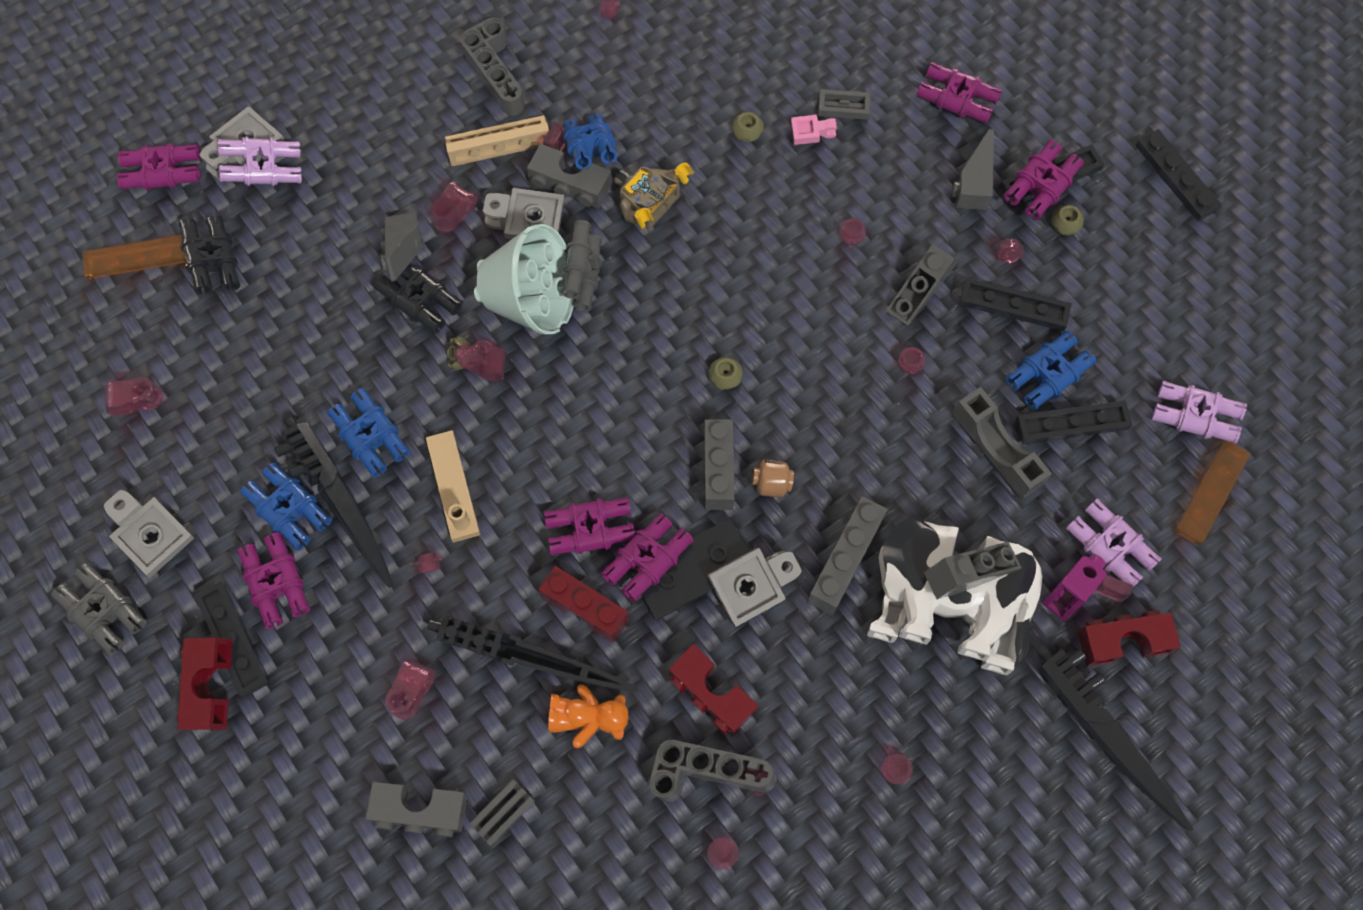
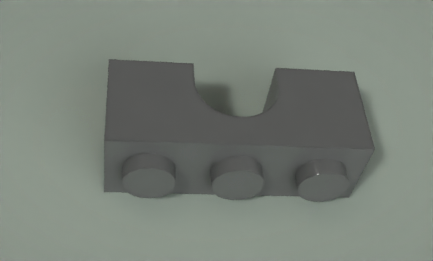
(587, 186)
(719, 464)
(389, 808)

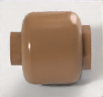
(772, 478)

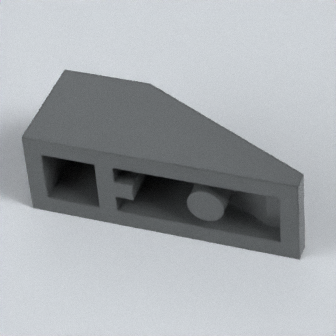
(976, 180)

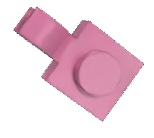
(808, 129)

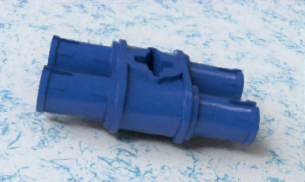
(589, 141)
(1053, 381)
(376, 421)
(279, 517)

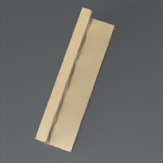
(496, 140)

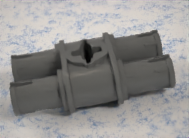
(582, 266)
(85, 612)

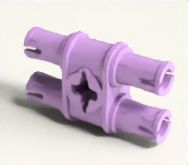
(250, 171)
(1209, 404)
(1114, 529)

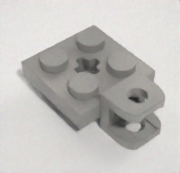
(244, 124)
(514, 211)
(137, 522)
(766, 578)

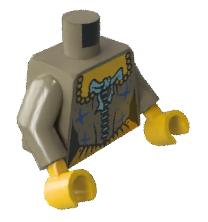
(650, 193)

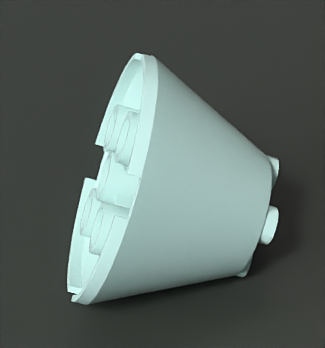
(527, 280)

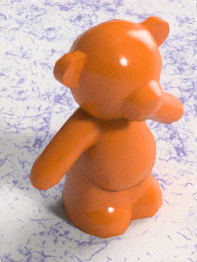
(587, 715)

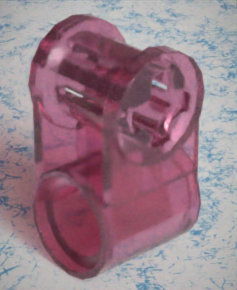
(454, 203)
(483, 360)
(131, 396)
(410, 685)

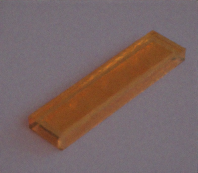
(133, 257)
(1212, 492)

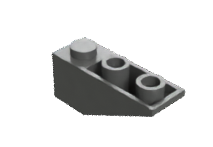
(400, 243)
(922, 284)
(971, 569)

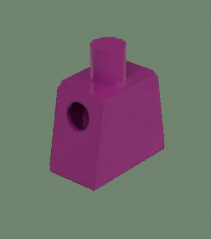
(1080, 582)

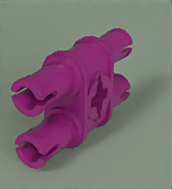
(956, 82)
(159, 166)
(1043, 179)
(578, 515)
(648, 568)
(286, 583)

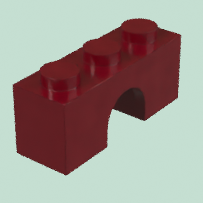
(587, 604)
(1152, 632)
(199, 662)
(728, 710)

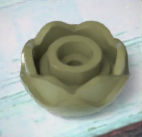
(745, 133)
(1065, 226)
(451, 352)
(722, 380)

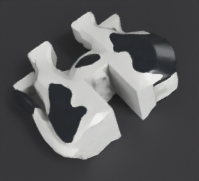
(995, 610)

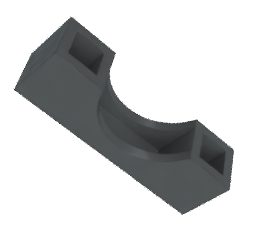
(1019, 467)
(847, 556)

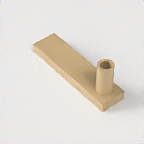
(452, 486)

